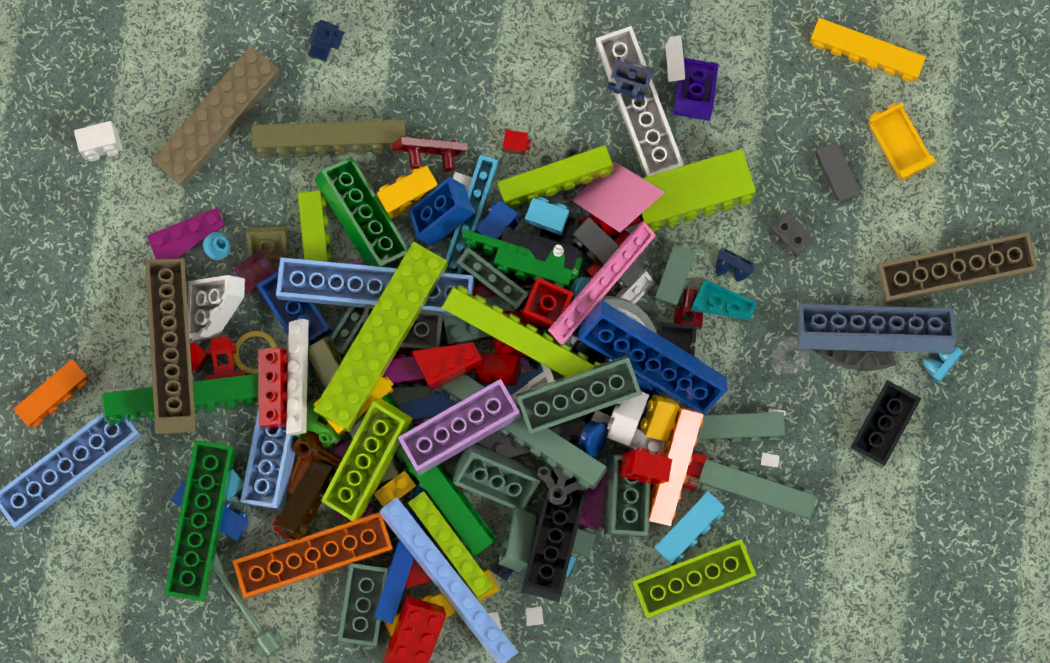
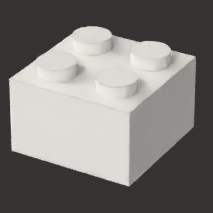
(98, 141)
(626, 419)

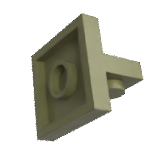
(270, 239)

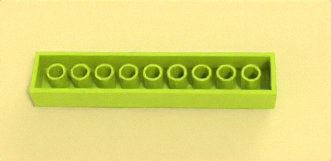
(381, 336)

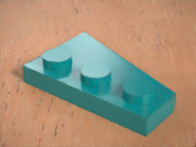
(722, 302)

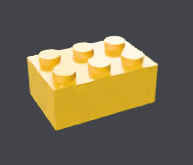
(406, 191)

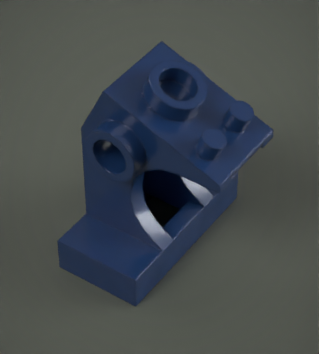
(324, 35)

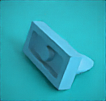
(938, 369)

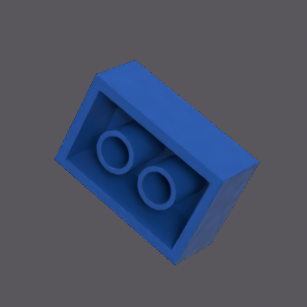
(441, 211)

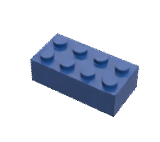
(294, 310)

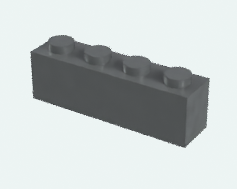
(601, 248)

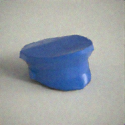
(593, 438)

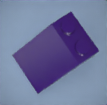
(697, 91)

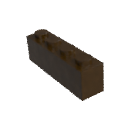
(305, 500)

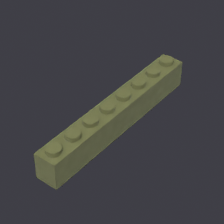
(326, 362)

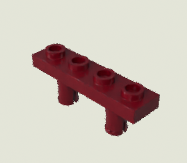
(419, 145)

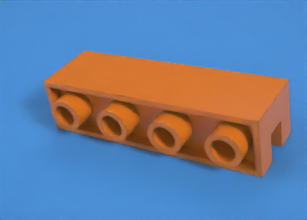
(51, 394)

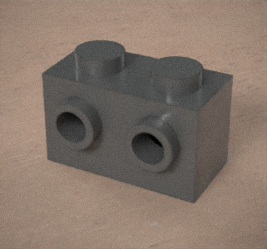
(791, 235)

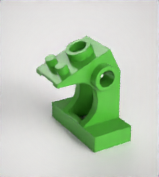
(326, 433)

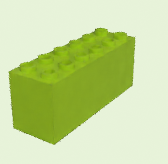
(699, 190)

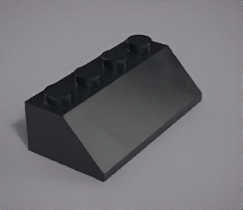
(885, 424)

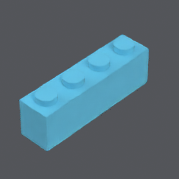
(689, 528)

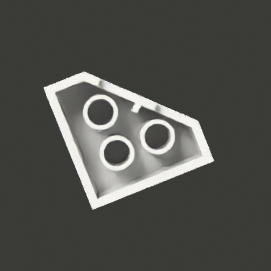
(212, 305)

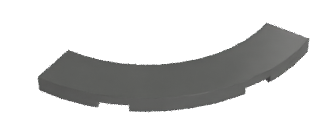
(858, 359)

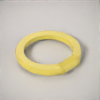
(240, 341)

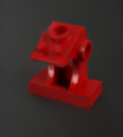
(219, 346)

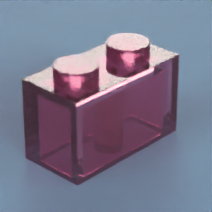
(254, 270)

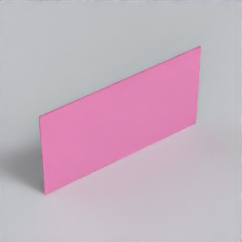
(617, 197)

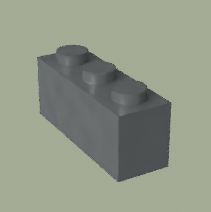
(838, 172)

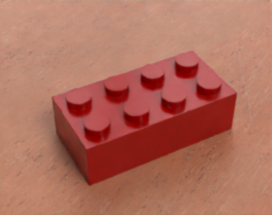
(415, 632)

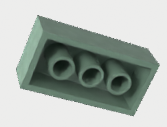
(495, 477)
(625, 503)
(360, 604)

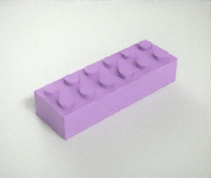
(459, 427)

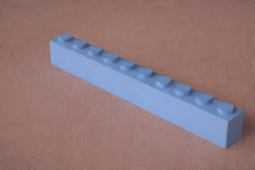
(448, 581)

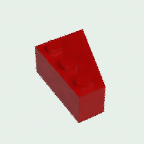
(447, 363)

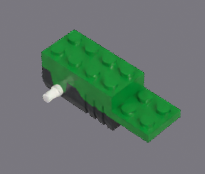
(529, 256)

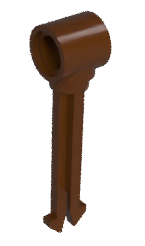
(307, 445)

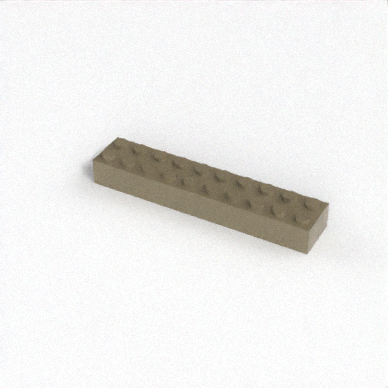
(170, 346)

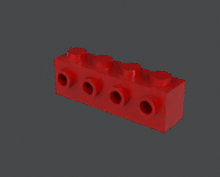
(272, 387)

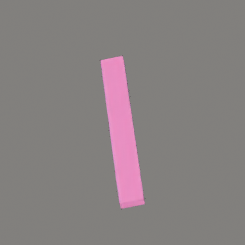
(601, 282)

